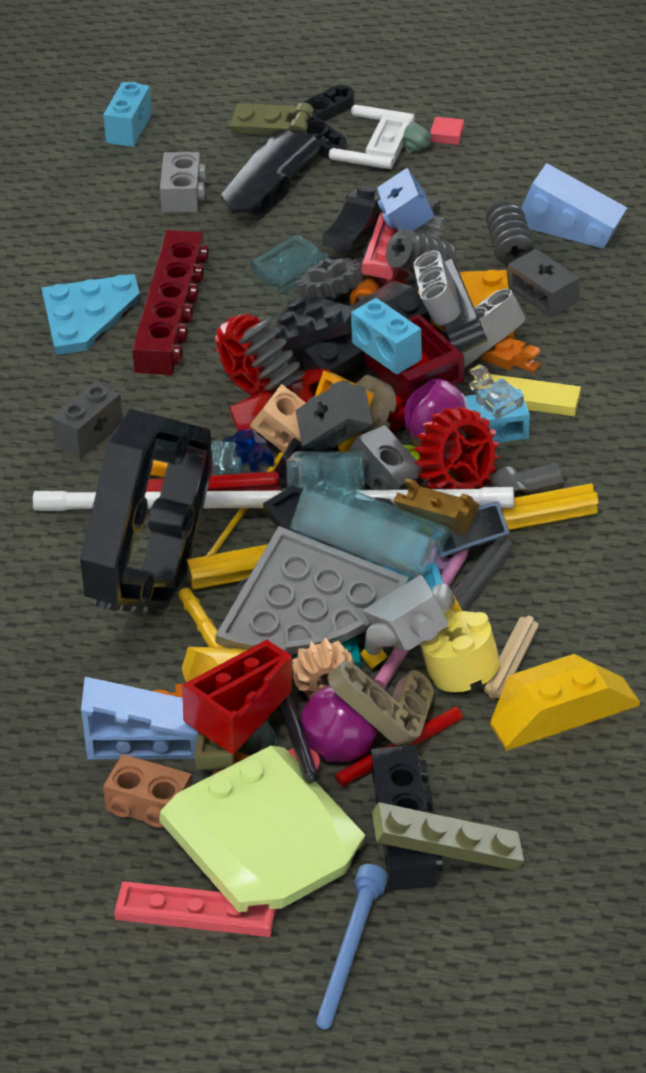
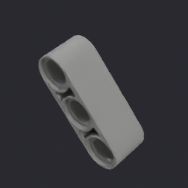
(437, 287)
(499, 317)

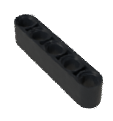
(466, 329)

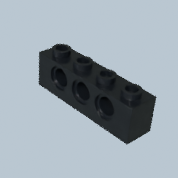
(399, 782)

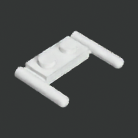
(385, 142)

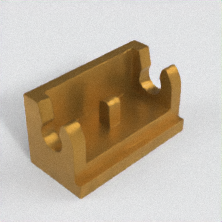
(438, 506)

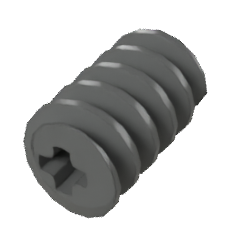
(508, 231)
(409, 245)
(270, 355)

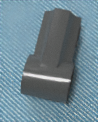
(529, 481)

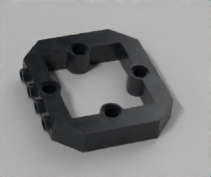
(122, 510)

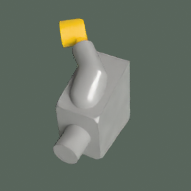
(406, 618)

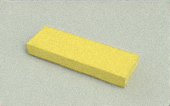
(546, 396)

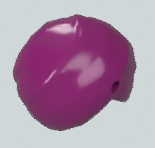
(428, 400)
(336, 728)

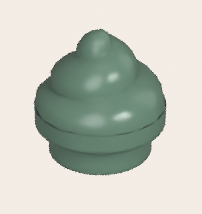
(416, 138)

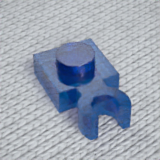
(251, 449)

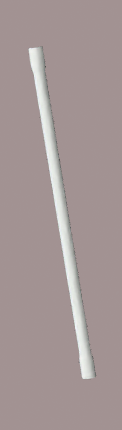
(254, 499)

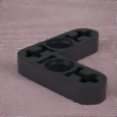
(334, 102)

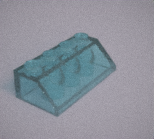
(369, 528)

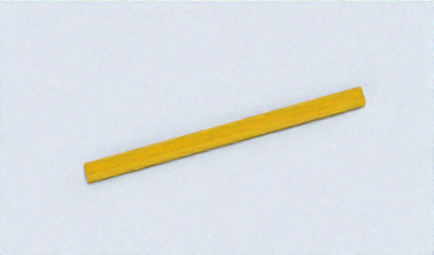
(527, 512)

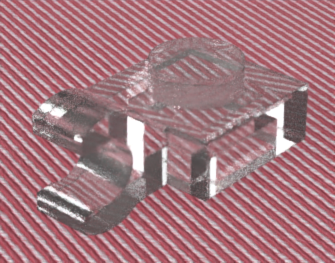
(496, 397)

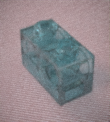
(337, 467)

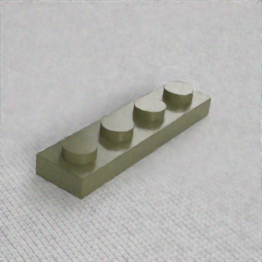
(447, 836)

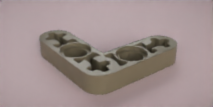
(396, 717)

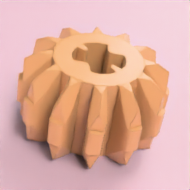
(315, 664)

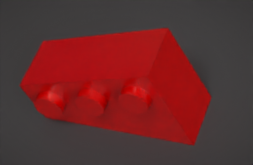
(238, 695)

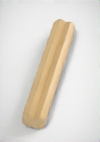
(512, 654)

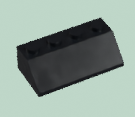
(340, 353)

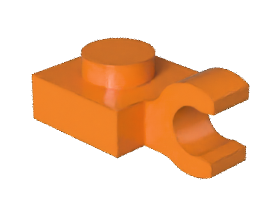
(513, 352)

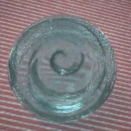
(262, 738)

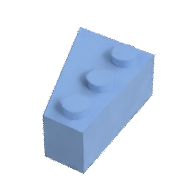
(570, 209)
(134, 723)

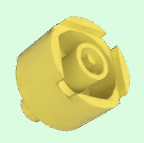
(462, 652)

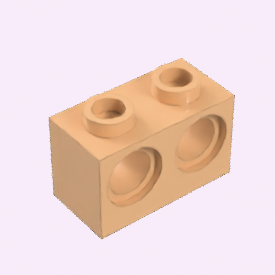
(278, 418)

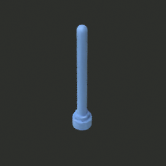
(369, 884)

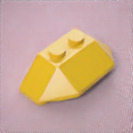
(557, 699)

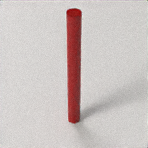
(429, 729)

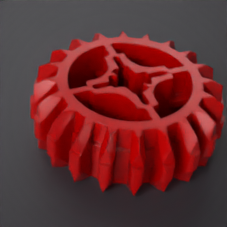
(233, 354)
(446, 449)

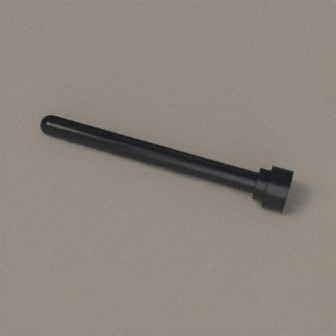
(298, 739)

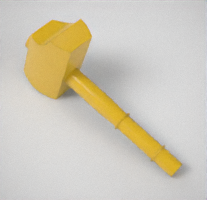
(201, 659)

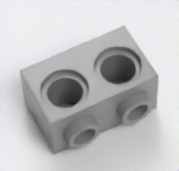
(182, 182)

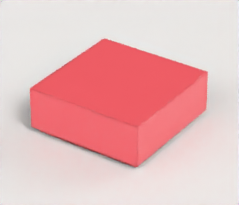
(447, 130)

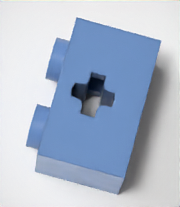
(404, 202)

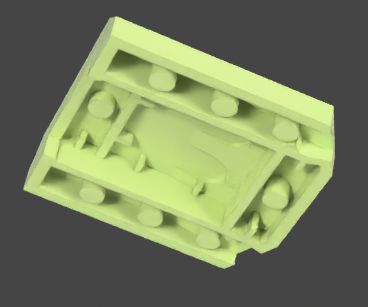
(263, 831)

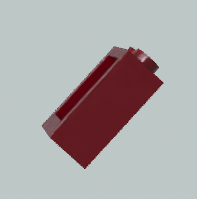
(445, 363)

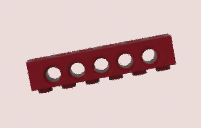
(170, 302)

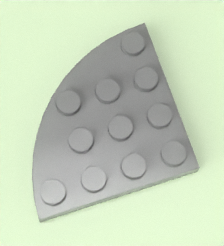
(304, 595)

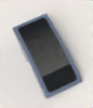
(486, 527)

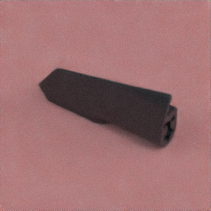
(269, 171)

